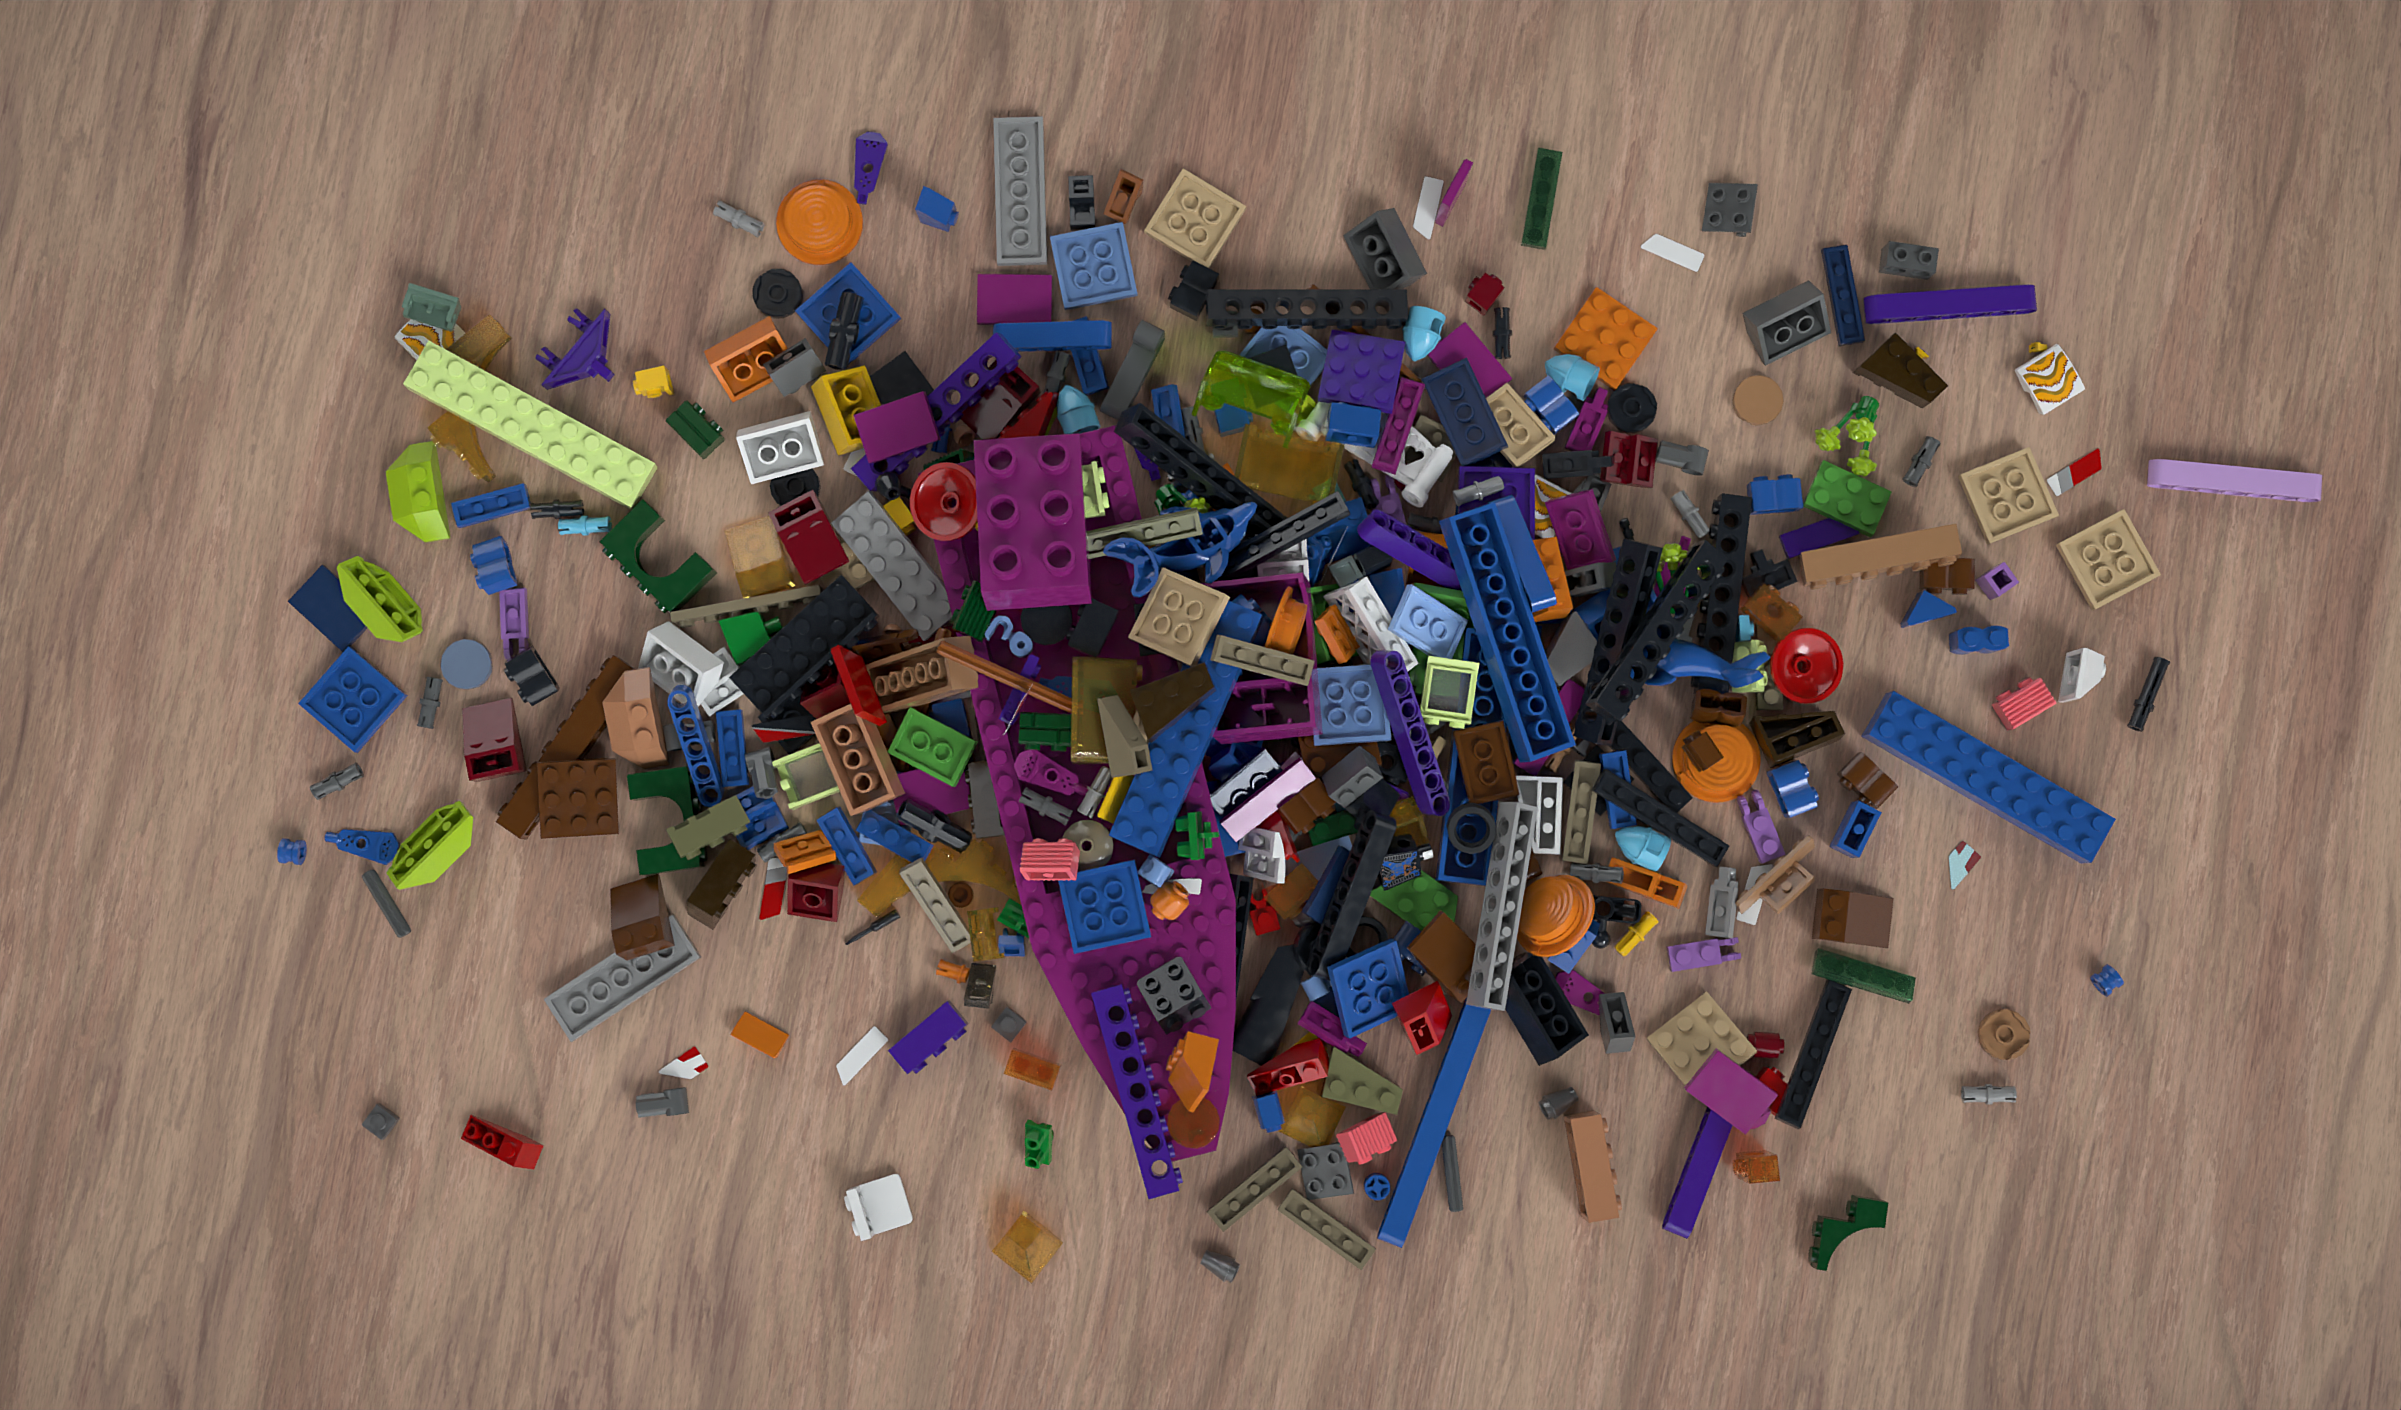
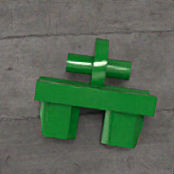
(1195, 846)
(1013, 917)
(1038, 1144)

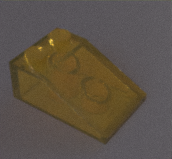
(759, 558)

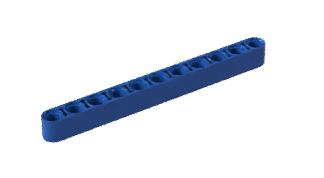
(1433, 1124)

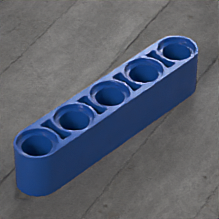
(1057, 335)
(1527, 560)
(696, 733)

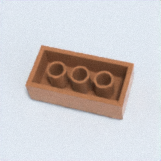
(857, 760)
(1592, 1166)

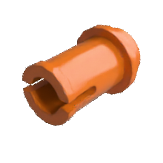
(953, 971)

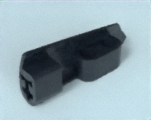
(1269, 1008)

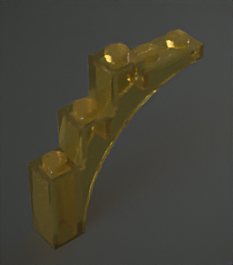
(450, 431)
(970, 866)

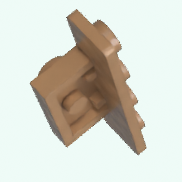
(1782, 882)

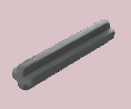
(386, 903)
(1452, 1173)

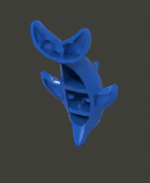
(1221, 534)
(1693, 660)

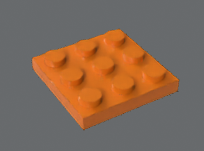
(1606, 337)

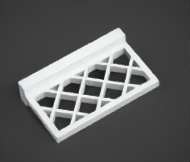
(1371, 617)

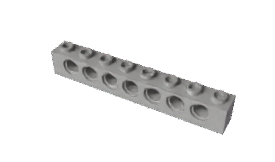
(1502, 906)

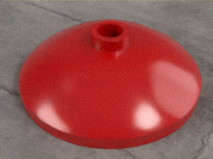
(933, 498)
(1820, 665)

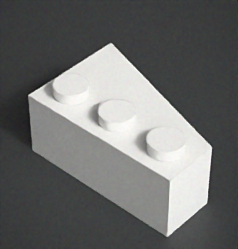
(1546, 795)

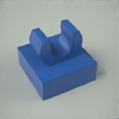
(1011, 945)

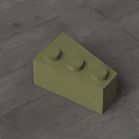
(709, 827)
(1359, 1085)

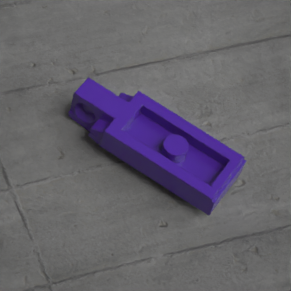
(1029, 670)

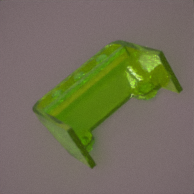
(1254, 389)

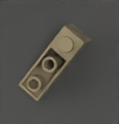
(1124, 742)

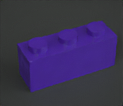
(929, 1038)

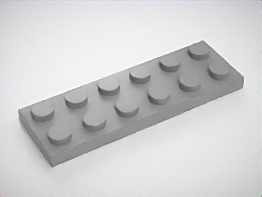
(1020, 191)
(895, 564)
(617, 984)

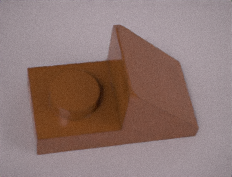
(1124, 196)

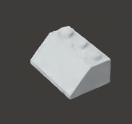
(780, 447)
(680, 661)

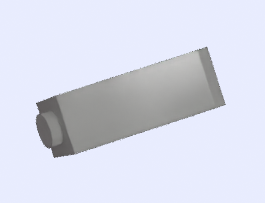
(1570, 648)

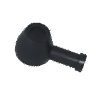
(890, 487)

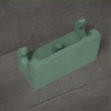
(431, 307)

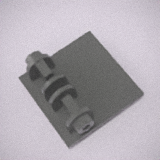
(1730, 208)
(1325, 1171)

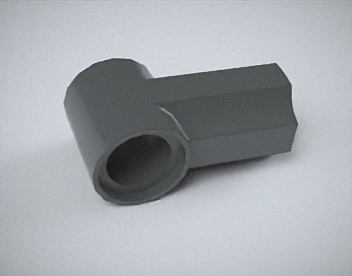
(1688, 458)
(672, 740)
(762, 772)
(669, 1102)

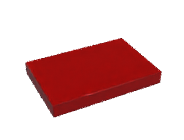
(858, 685)

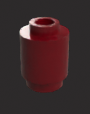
(1767, 1044)

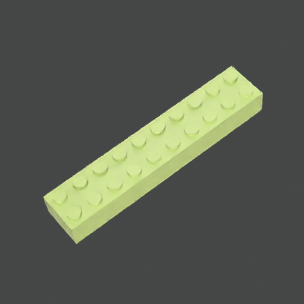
(530, 425)

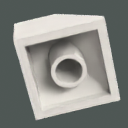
(2080, 673)

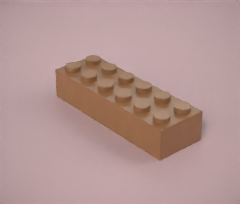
(1880, 555)
(921, 676)

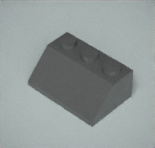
(1385, 251)
(1787, 322)

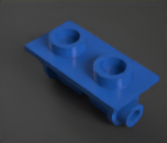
(1316, 552)

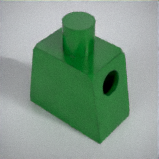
(748, 634)

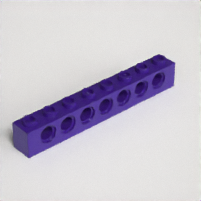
(995, 346)
(1155, 1184)

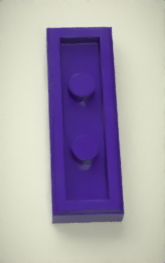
(1815, 536)

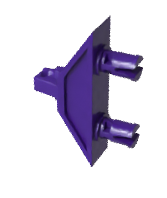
(585, 357)

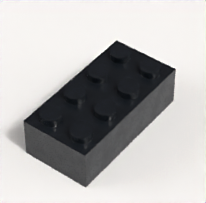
(1541, 1010)

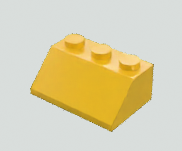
(841, 397)

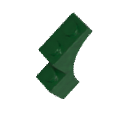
(1831, 1231)

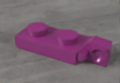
(1588, 422)
(1329, 1028)

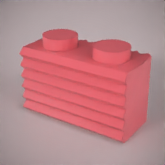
(2024, 703)
(1050, 860)
(1367, 1138)

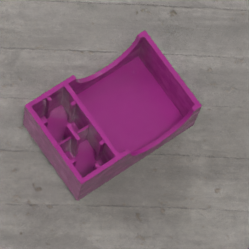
(1032, 522)
(1262, 704)

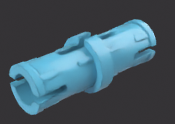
(584, 525)

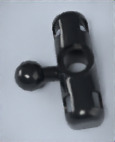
(1616, 914)

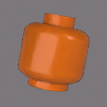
(1169, 900)

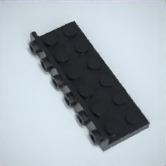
(804, 647)

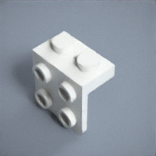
(878, 1206)

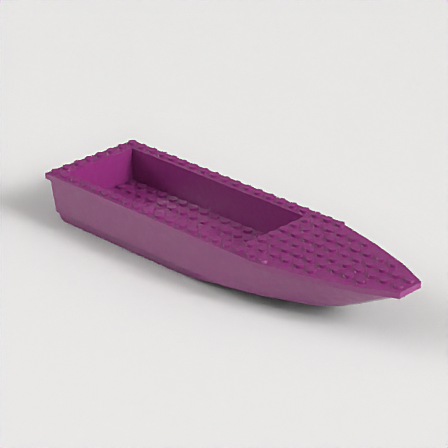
(1206, 928)

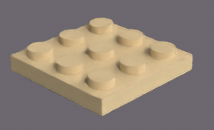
(1195, 219)
(2008, 495)
(2108, 559)
(1179, 617)
(1694, 1035)

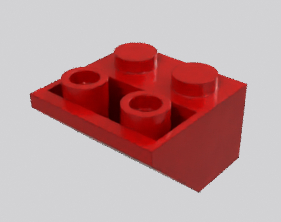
(1424, 1016)

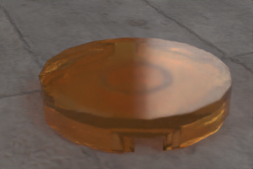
(1196, 1127)

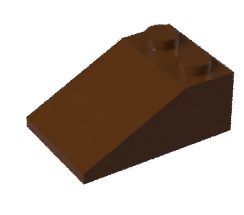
(640, 918)
(1852, 918)
(1445, 955)

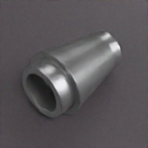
(1557, 1103)
(1220, 1265)

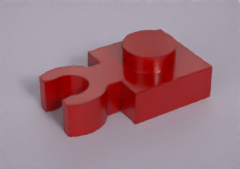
(1264, 917)

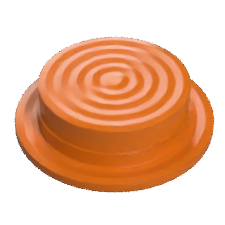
(819, 222)
(1287, 624)
(1727, 777)
(1555, 915)

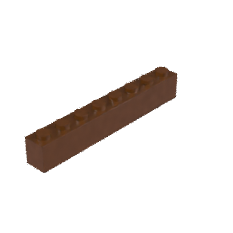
(572, 742)

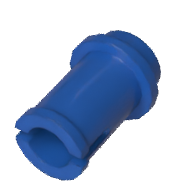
(941, 445)

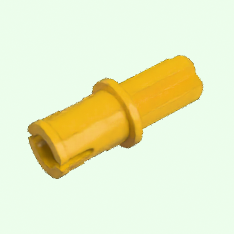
(1636, 934)

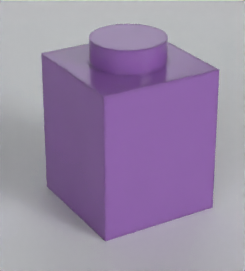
(1997, 581)

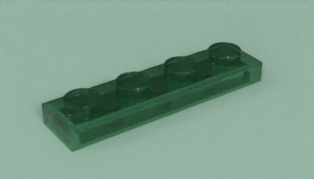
(1541, 198)
(1863, 975)

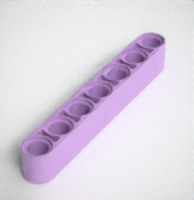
(2234, 480)

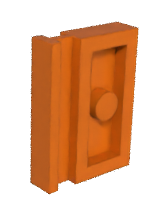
(1336, 634)
(804, 851)

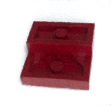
(1633, 459)

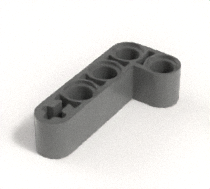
(1134, 369)

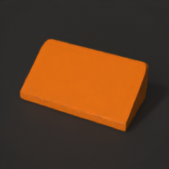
(760, 1035)

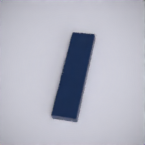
(1843, 295)

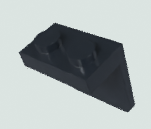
(1173, 995)

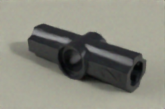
(844, 331)
(934, 825)

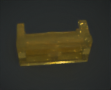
(983, 934)

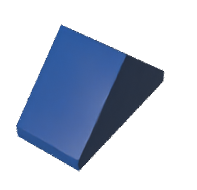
(1926, 608)

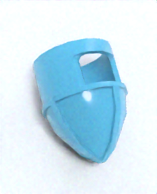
(1422, 331)
(1572, 374)
(1076, 411)
(1643, 846)

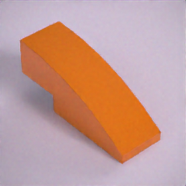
(1650, 884)

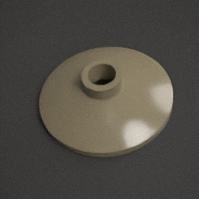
(1098, 836)

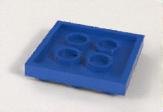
(822, 307)
(352, 699)
(1105, 907)
(1367, 987)

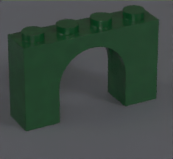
(625, 544)
(679, 787)

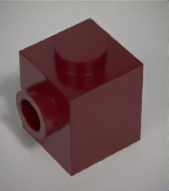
(1484, 292)

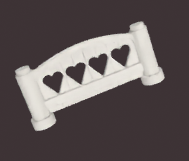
(1417, 476)

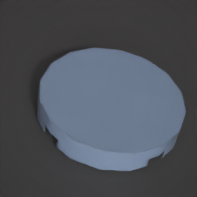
(466, 664)

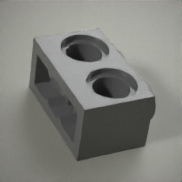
(1908, 260)

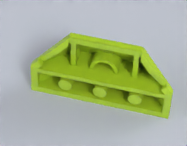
(418, 493)
(379, 600)
(432, 847)

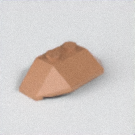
(635, 720)

